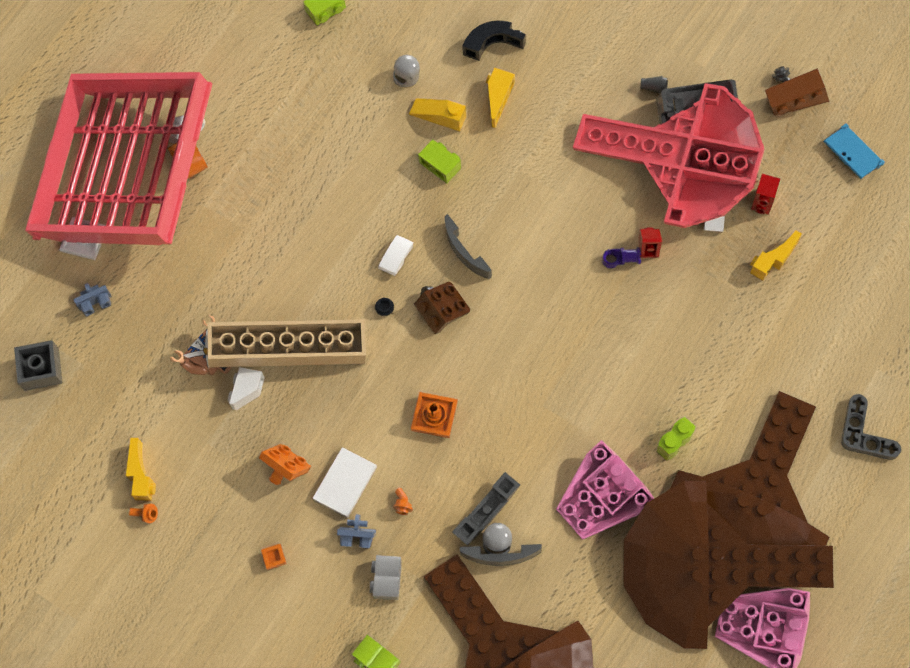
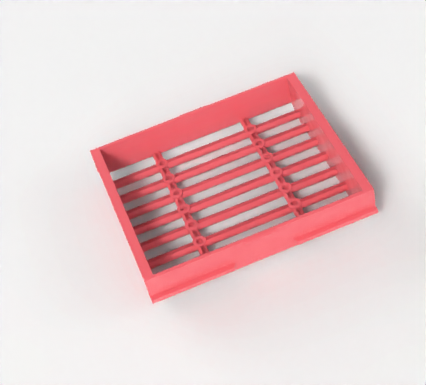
(114, 86)

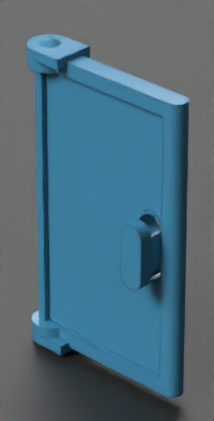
(861, 157)

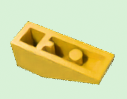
(499, 88)
(440, 112)

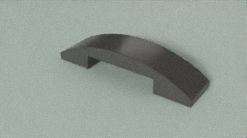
(478, 265)
(487, 509)
(527, 553)

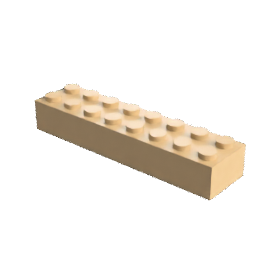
(286, 343)

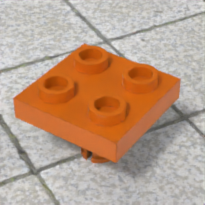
(434, 415)
(284, 463)

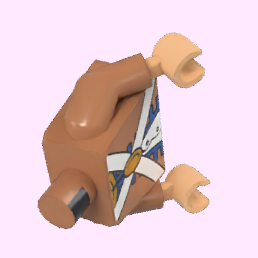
(196, 357)

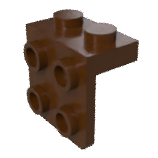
(441, 306)

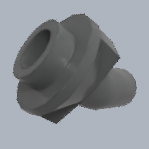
(781, 74)

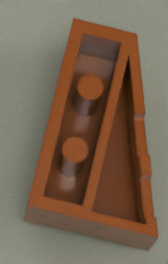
(797, 93)

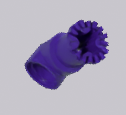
(622, 256)

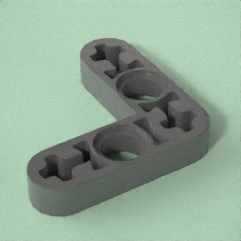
(861, 438)

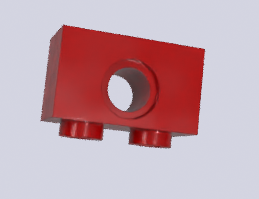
(765, 194)

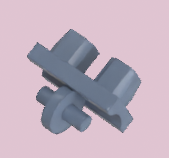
(92, 296)
(347, 533)

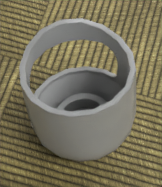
(408, 69)
(497, 538)

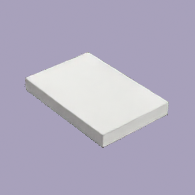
(344, 482)

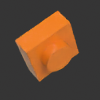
(273, 556)

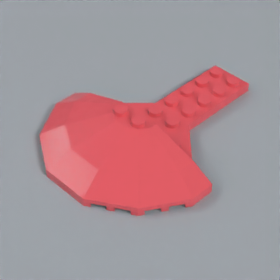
(697, 158)

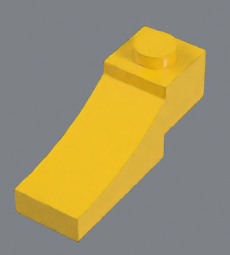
(776, 258)
(143, 485)

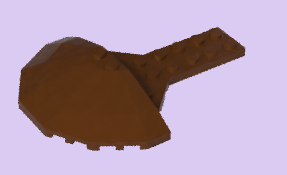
(757, 493)
(691, 565)
(498, 642)

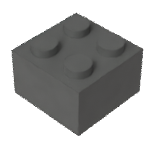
(38, 365)

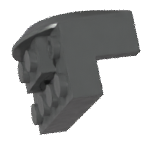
(685, 97)

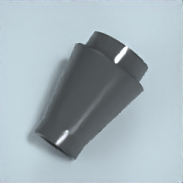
(654, 84)

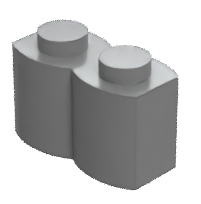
(386, 578)

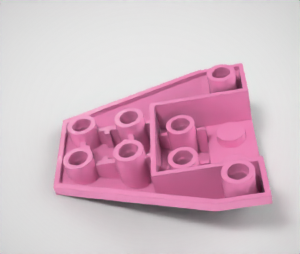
(602, 493)
(767, 626)

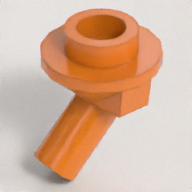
(402, 505)
(148, 513)

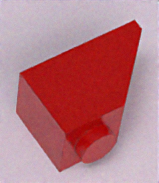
(650, 242)

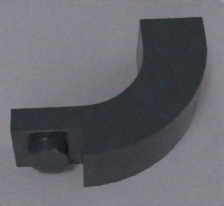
(491, 33)

